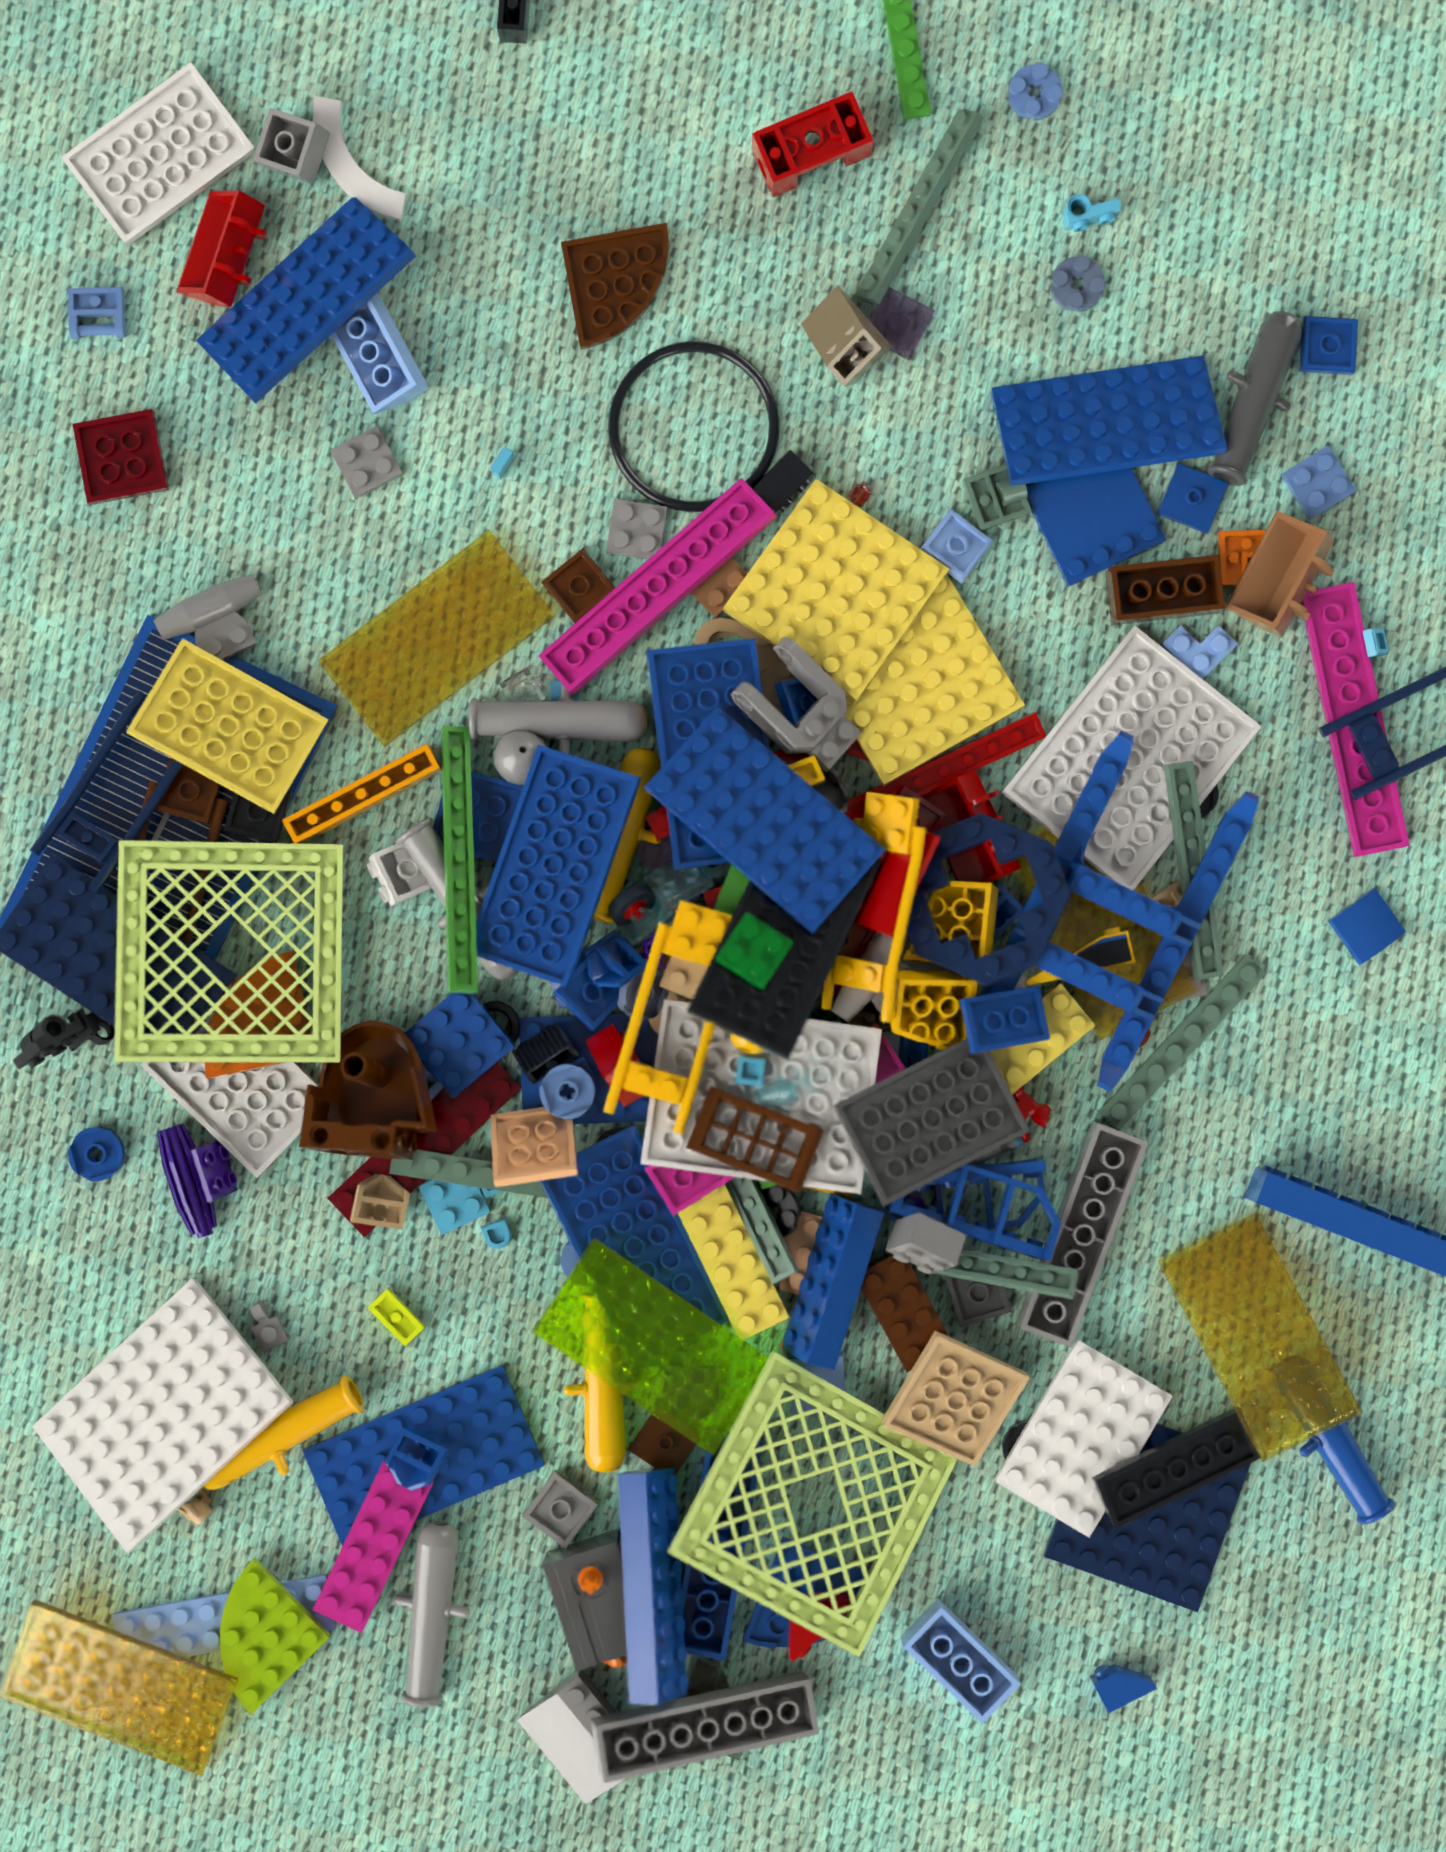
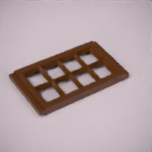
(803, 1158)

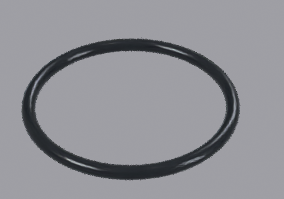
(664, 352)

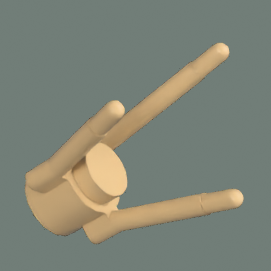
(197, 1509)

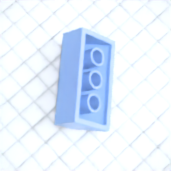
(379, 357)

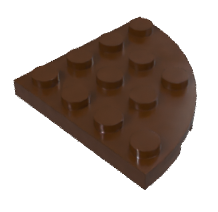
(614, 279)

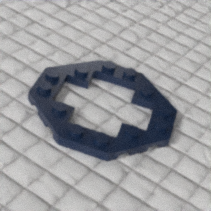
(1038, 922)

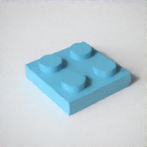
(453, 1204)

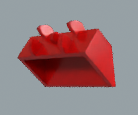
(222, 248)
(961, 800)

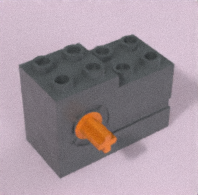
(590, 1598)

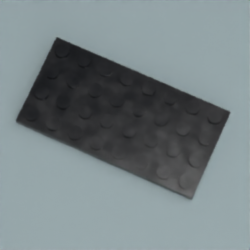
(779, 1012)

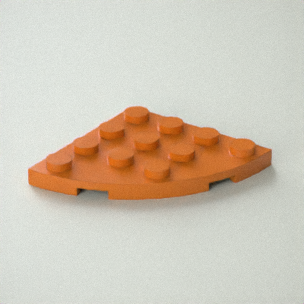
(257, 1007)

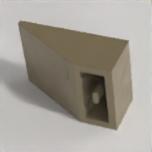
(844, 337)

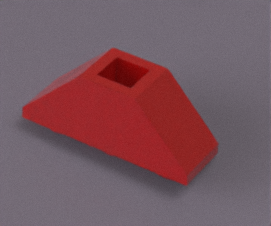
(801, 1638)

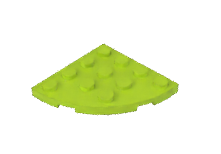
(265, 1635)

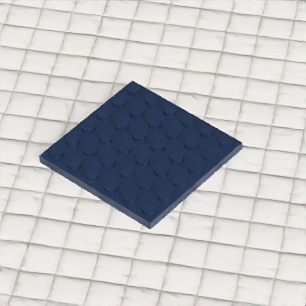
(1164, 1551)

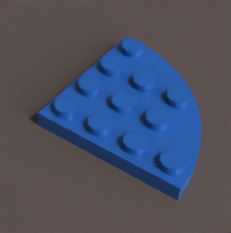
(770, 1628)

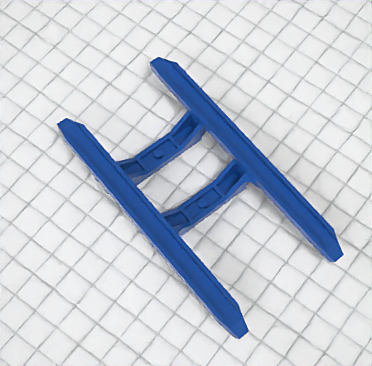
(1175, 923)

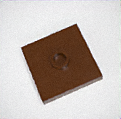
(578, 585)
(661, 1445)

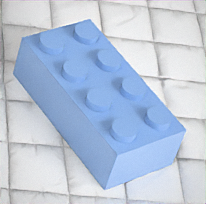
(960, 1661)

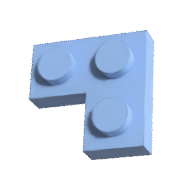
(1199, 657)

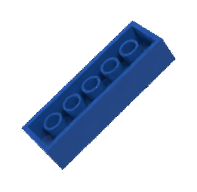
(832, 1281)

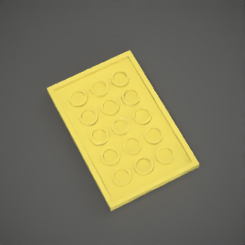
(227, 726)

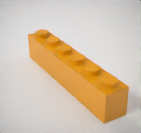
(362, 795)

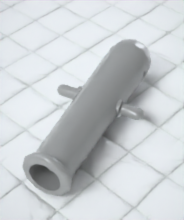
(561, 719)
(428, 854)
(431, 1611)

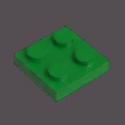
(754, 951)

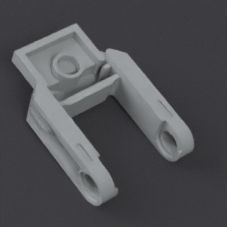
(823, 727)

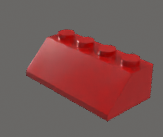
(884, 896)

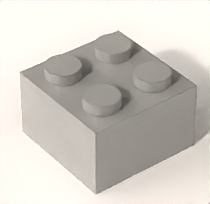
(291, 146)
(925, 1243)

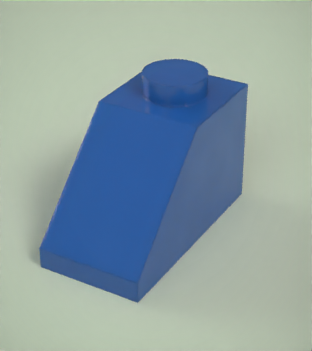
(1120, 1685)

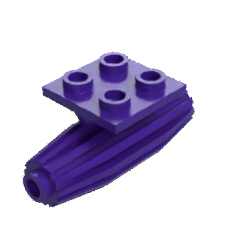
(195, 1177)

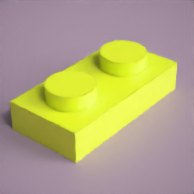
(396, 1317)

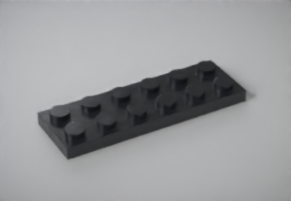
(1174, 1468)

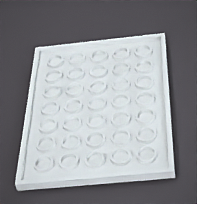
(1172, 721)
(828, 1067)
(162, 1415)

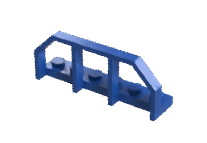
(1029, 1168)
(982, 1231)

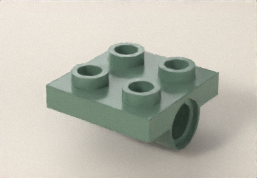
(995, 499)

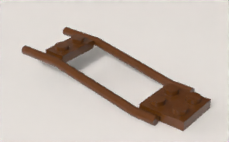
(194, 799)

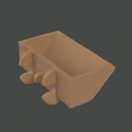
(1281, 574)

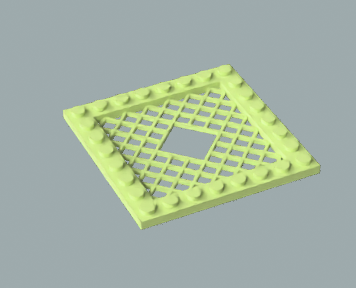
(131, 962)
(890, 1559)

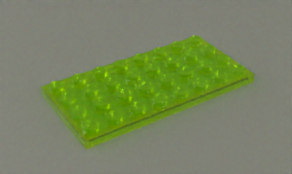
(651, 1346)

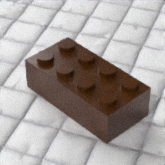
(1165, 590)
(901, 1307)

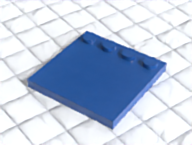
(1094, 521)

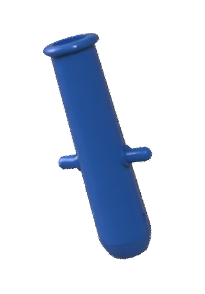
(1351, 1472)

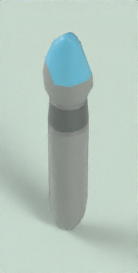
(1011, 1145)

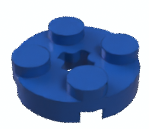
(89, 1167)

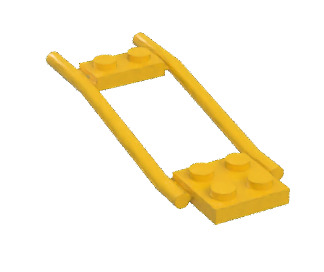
(891, 824)
(695, 939)

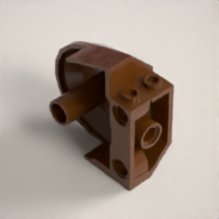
(371, 1098)

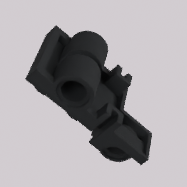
(54, 1036)

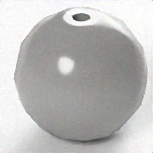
(515, 754)

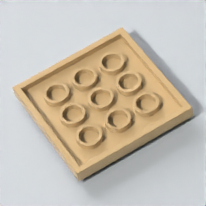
(955, 1398)

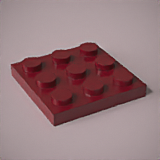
(120, 457)

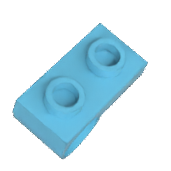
(1102, 213)

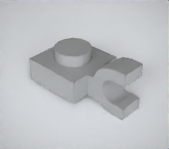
(269, 1329)

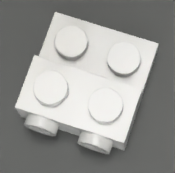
(397, 875)

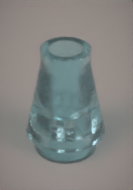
(779, 1092)

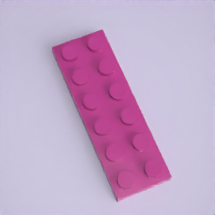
(370, 1551)

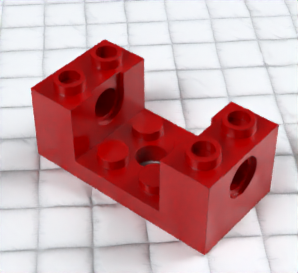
(786, 154)

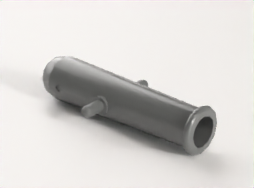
(1257, 395)

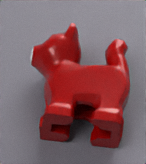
(1029, 1107)

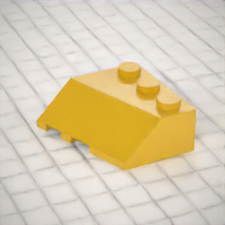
(963, 910)
(930, 1006)

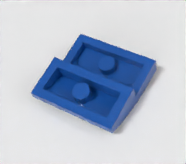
(1367, 926)

